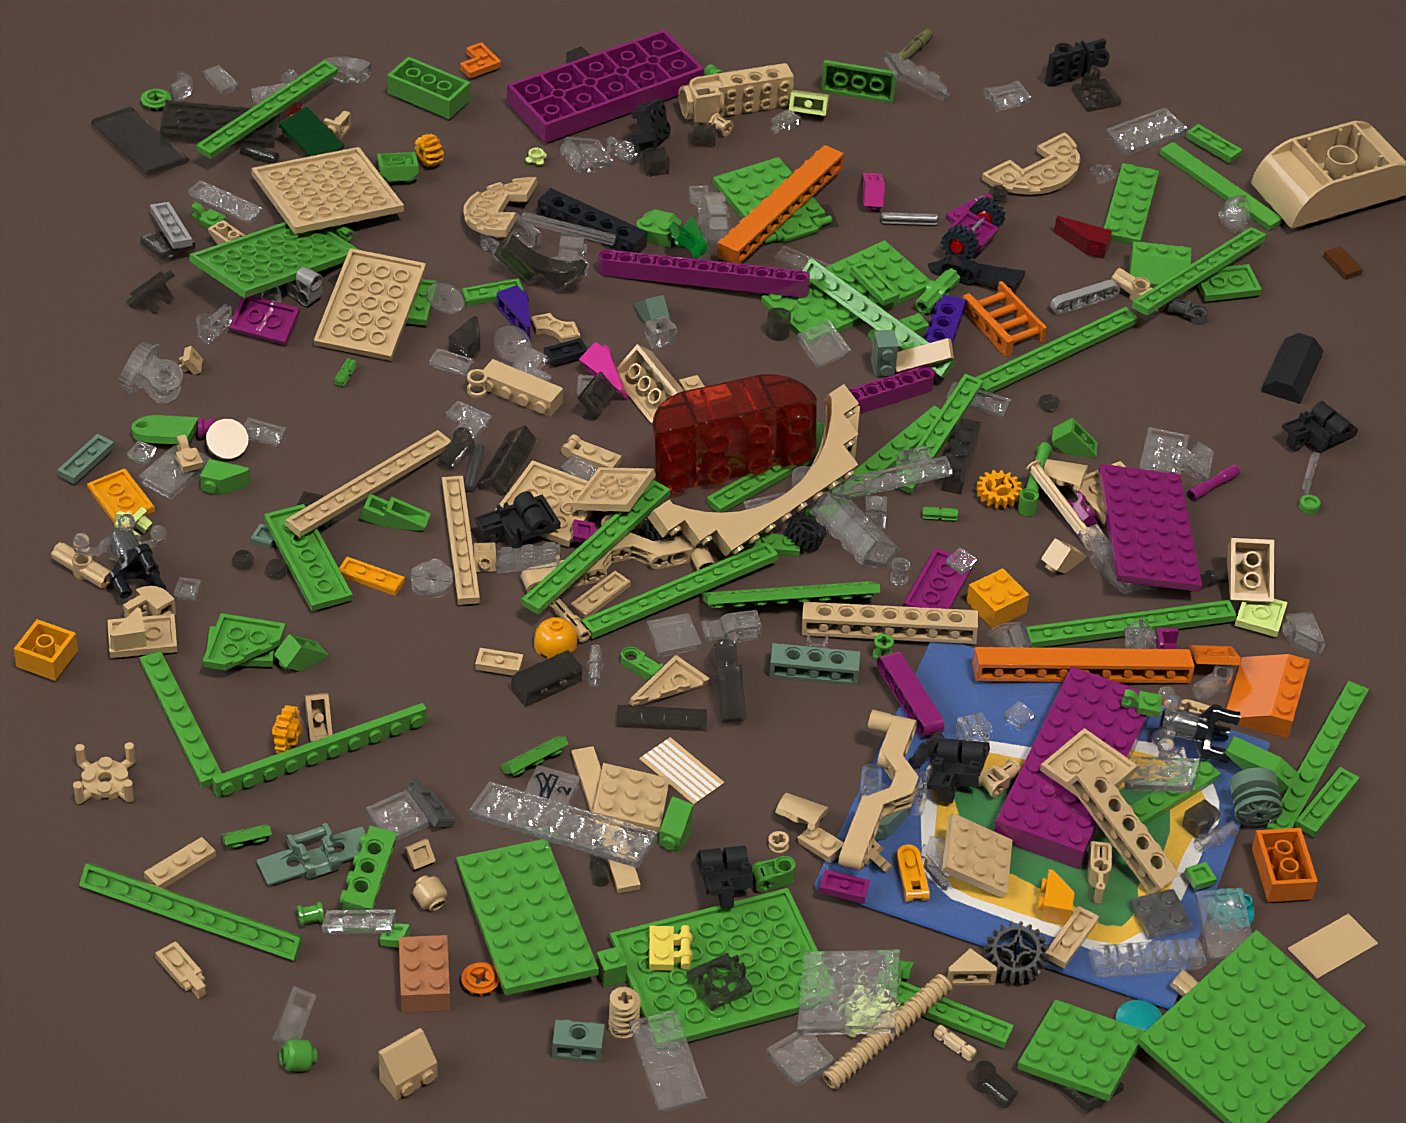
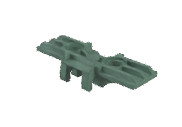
(312, 862)

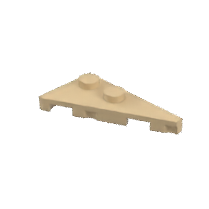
(671, 679)

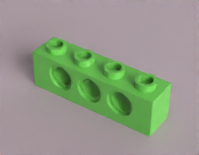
(375, 841)

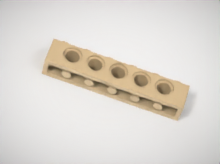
(1112, 825)

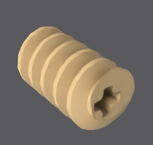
(622, 1009)

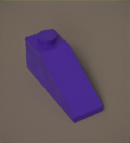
(514, 306)

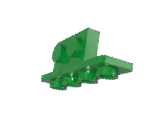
(690, 237)

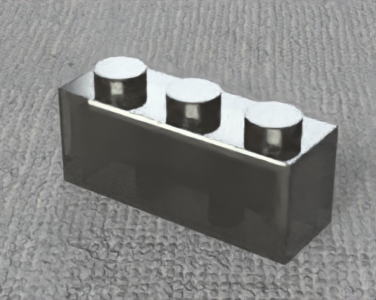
(546, 678)

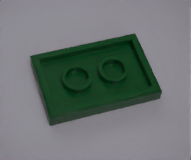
(310, 133)

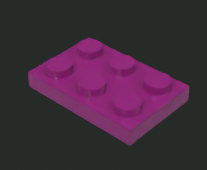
(264, 319)

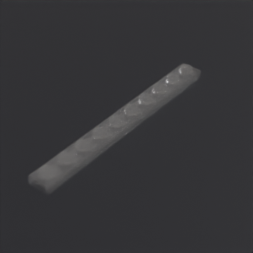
(876, 481)

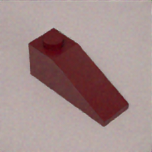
(1085, 237)

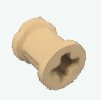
(725, 127)

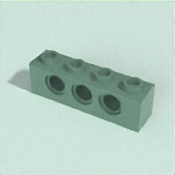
(814, 664)

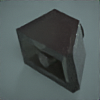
(466, 339)

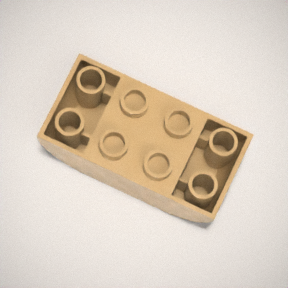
(1330, 173)

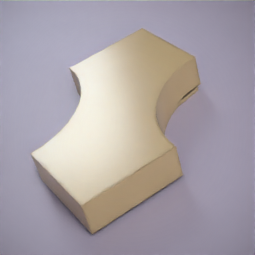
(551, 326)

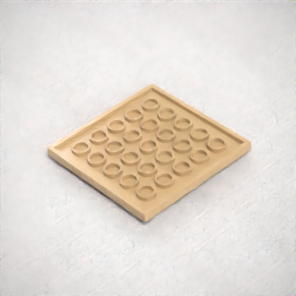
(327, 190)

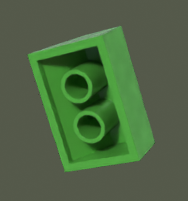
(1158, 261)

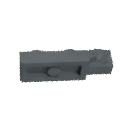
(430, 804)

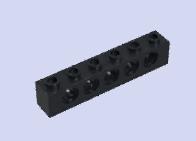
(570, 210)

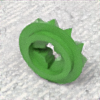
(149, 96)

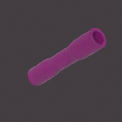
(1204, 487)

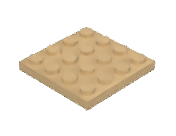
(559, 491)

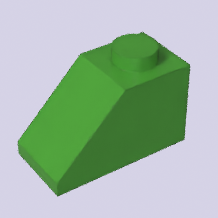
(1074, 439)
(223, 477)
(299, 653)
(676, 825)

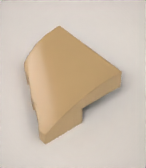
(1066, 473)
(801, 810)

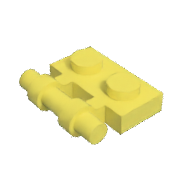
(662, 947)

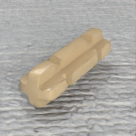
(955, 1042)

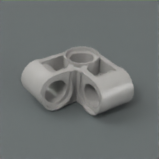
(306, 287)

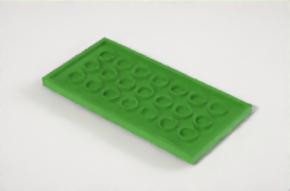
(270, 257)
(820, 306)
(526, 916)

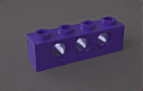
(946, 320)

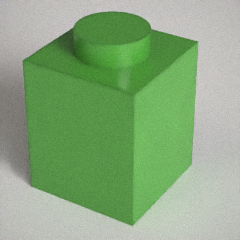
(611, 967)

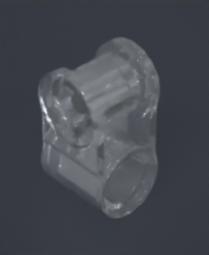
(913, 455)

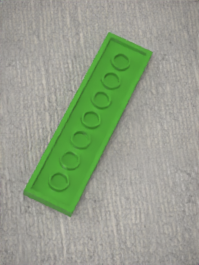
(783, 594)

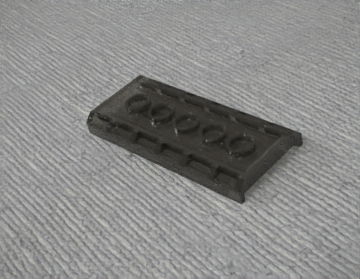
(198, 121)

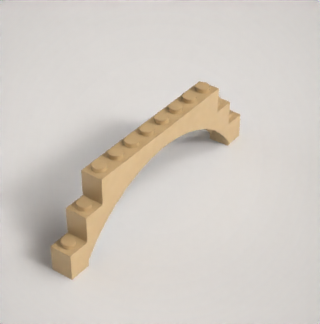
(737, 528)

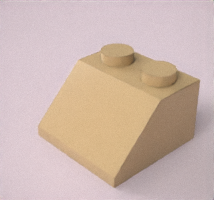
(407, 1064)

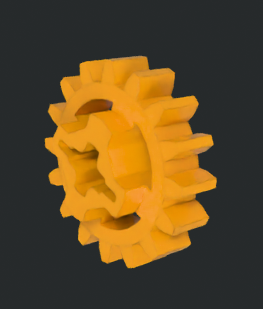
(998, 489)
(287, 729)

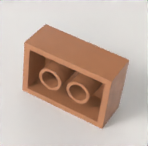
(424, 974)

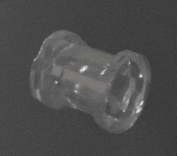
(899, 574)

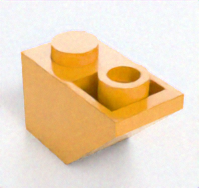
(1057, 901)

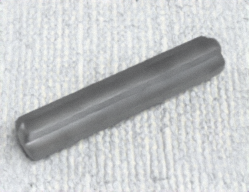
(909, 218)
(474, 467)

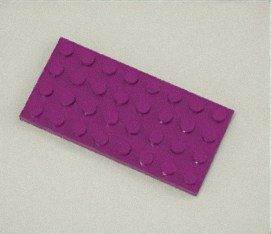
(1149, 528)

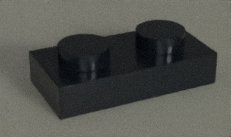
(565, 351)

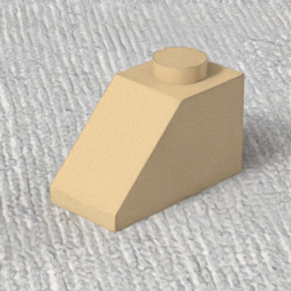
(1062, 557)
(318, 716)

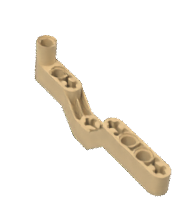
(656, 554)
(898, 797)

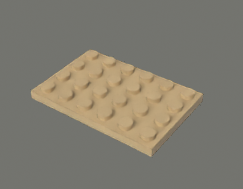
(370, 304)

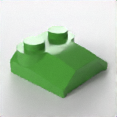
(398, 166)
(657, 227)

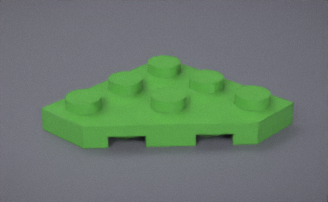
(241, 639)

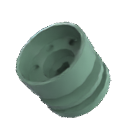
(1256, 796)

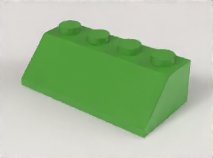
(858, 81)

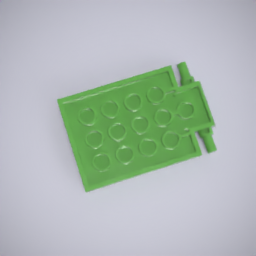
(750, 185)

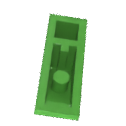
(1250, 756)

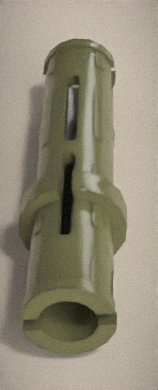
(917, 43)

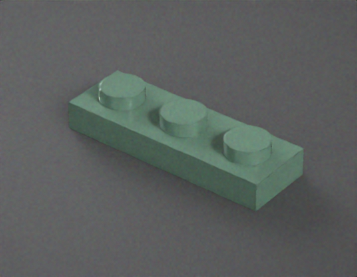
(85, 458)

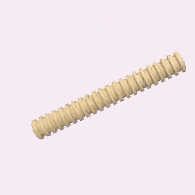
(874, 1043)

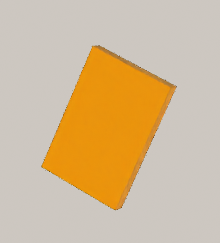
(119, 493)

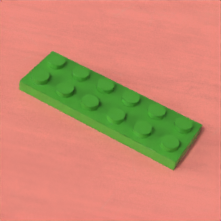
(1131, 203)
(308, 562)

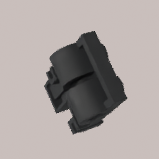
(1070, 62)
(651, 123)
(1319, 427)
(523, 519)
(957, 765)
(725, 872)

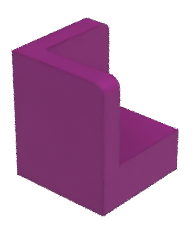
(1167, 638)

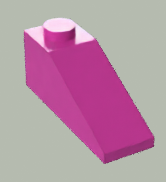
(873, 190)
(599, 359)

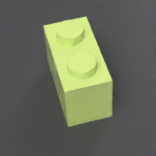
(809, 102)

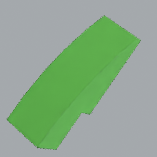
(394, 514)

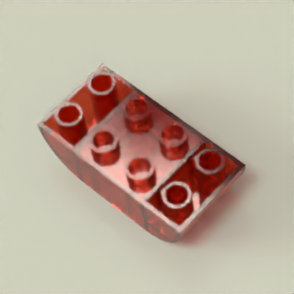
(733, 430)

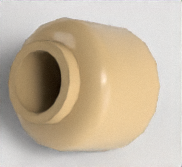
(430, 893)

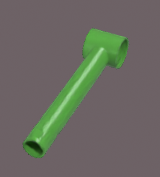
(1029, 497)

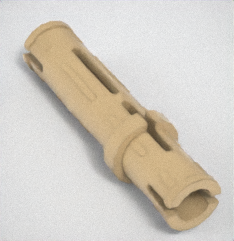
(558, 606)

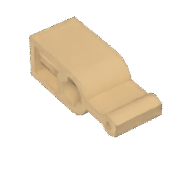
(1099, 868)

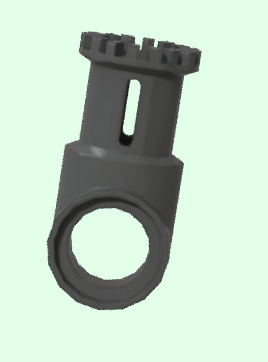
(1188, 310)

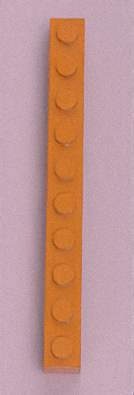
(780, 205)
(1110, 663)

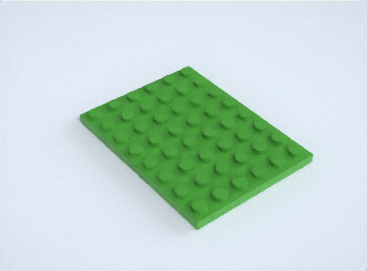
(759, 929)
(1251, 1033)

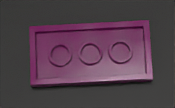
(937, 584)

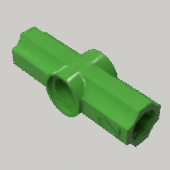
(935, 290)

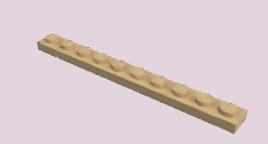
(369, 482)

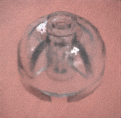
(1235, 214)

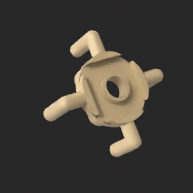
(104, 768)

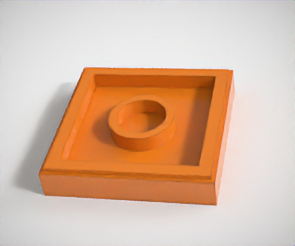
(1215, 655)

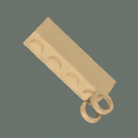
(517, 387)

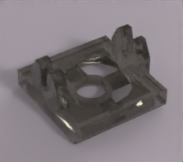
(1103, 99)
(704, 988)

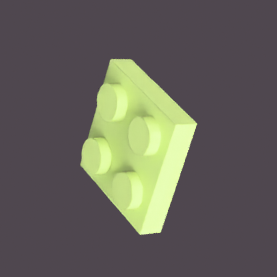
(1261, 616)

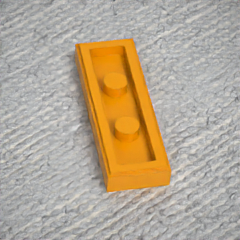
(371, 576)

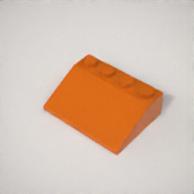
(1268, 692)

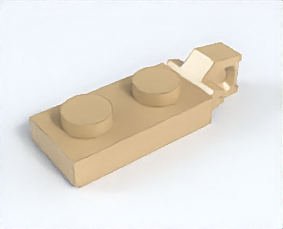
(182, 969)

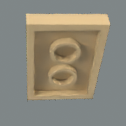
(159, 632)

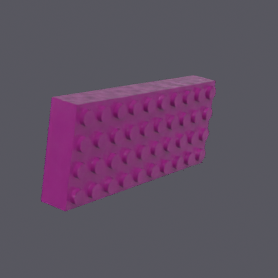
(602, 85)
(1040, 811)

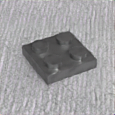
(1160, 914)

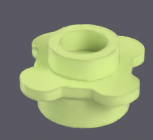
(536, 156)

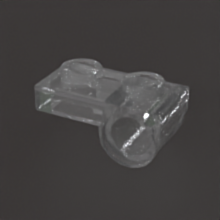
(211, 326)

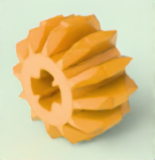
(429, 150)

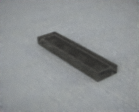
(661, 718)

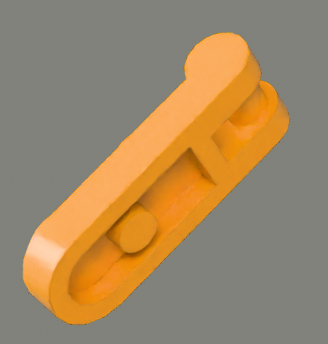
(912, 873)

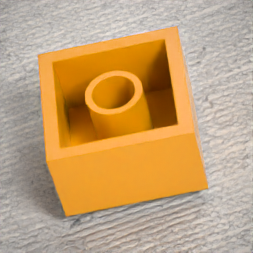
(997, 598)
(45, 650)

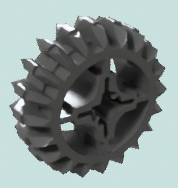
(1018, 932)

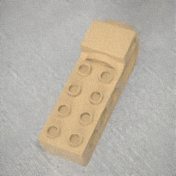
(736, 92)

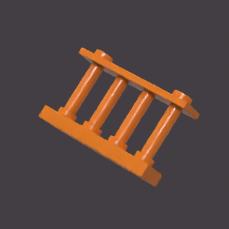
(995, 331)

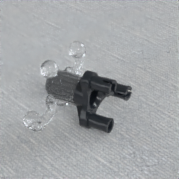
(130, 551)
(1192, 727)

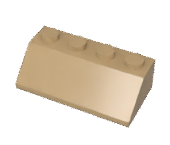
(647, 380)

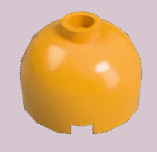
(555, 637)

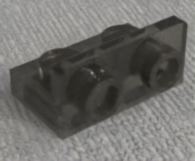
(596, 395)

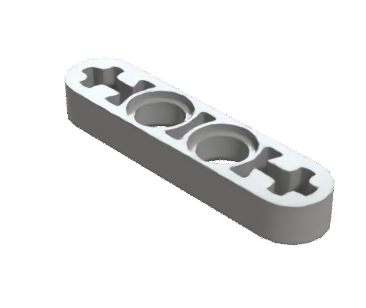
(1104, 291)

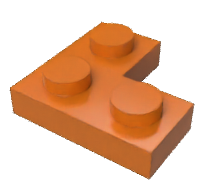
(481, 61)

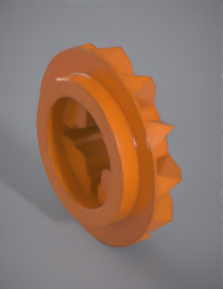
(476, 971)

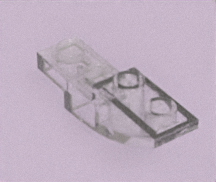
(1101, 557)

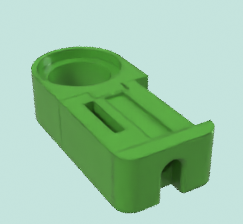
(641, 665)

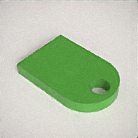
(164, 428)

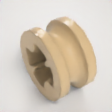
(782, 846)

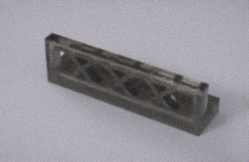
(508, 460)

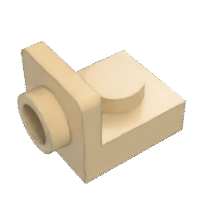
(340, 125)
(485, 557)

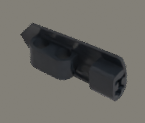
(972, 271)

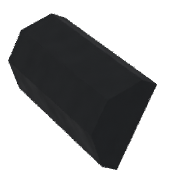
(1293, 368)

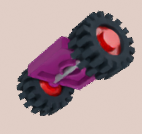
(974, 228)

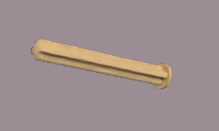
(1056, 496)

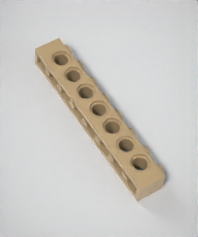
(896, 621)

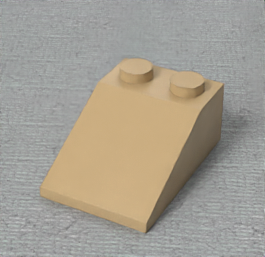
(1251, 570)

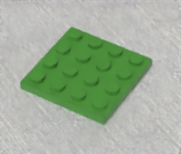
(1081, 1050)

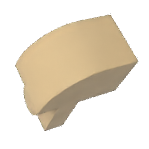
(151, 601)

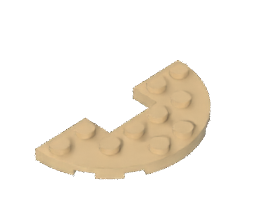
(1044, 176)
(485, 210)

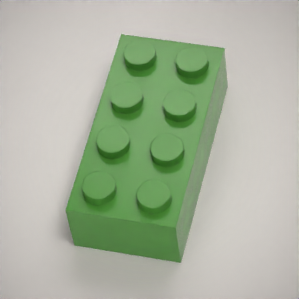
(428, 87)

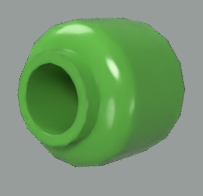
(297, 1055)

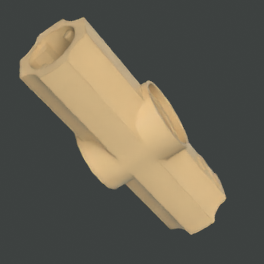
(1132, 285)
(82, 566)

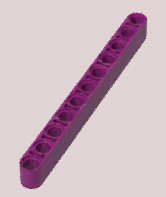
(704, 273)

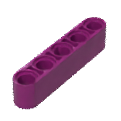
(894, 388)
(910, 693)

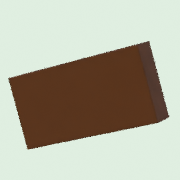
(1342, 263)

